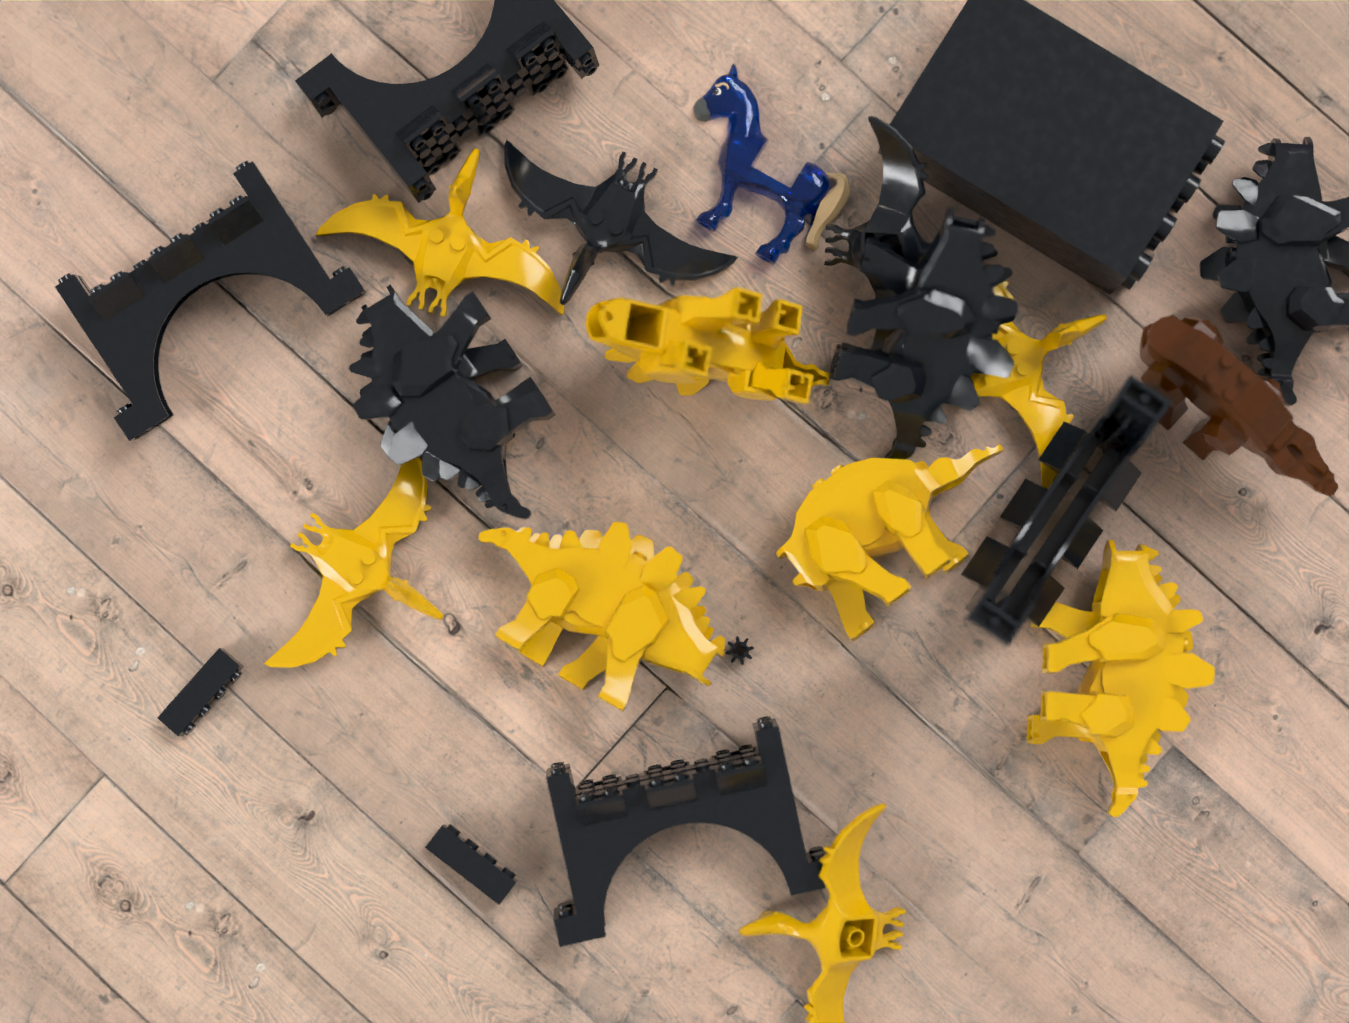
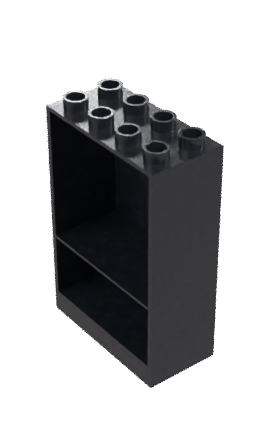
(1056, 139)

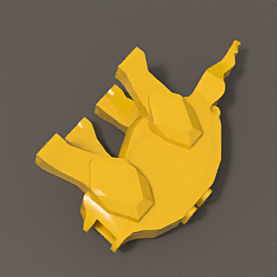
(870, 513)

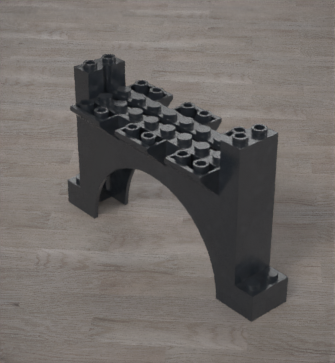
(422, 121)
(135, 308)
(1122, 422)
(614, 815)

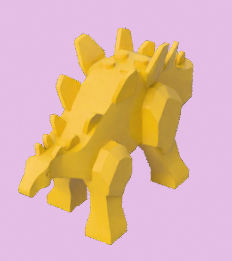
(694, 341)
(608, 591)
(1133, 673)

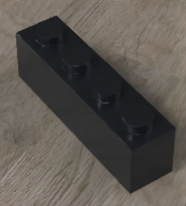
(200, 692)
(472, 864)

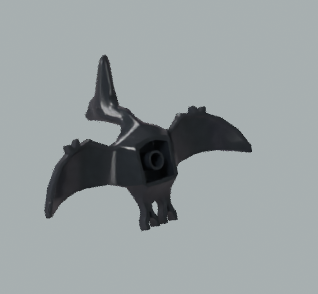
(893, 217)
(609, 220)

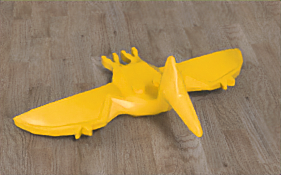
(446, 248)
(1025, 386)
(356, 567)
(845, 929)

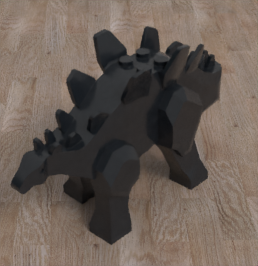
(1280, 258)
(939, 328)
(435, 406)

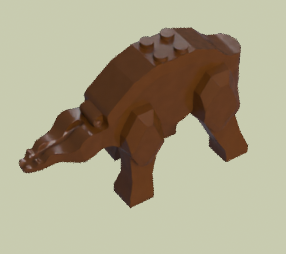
(1242, 408)

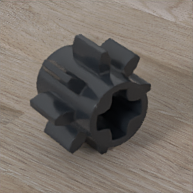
(743, 645)

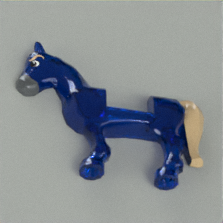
(743, 145)

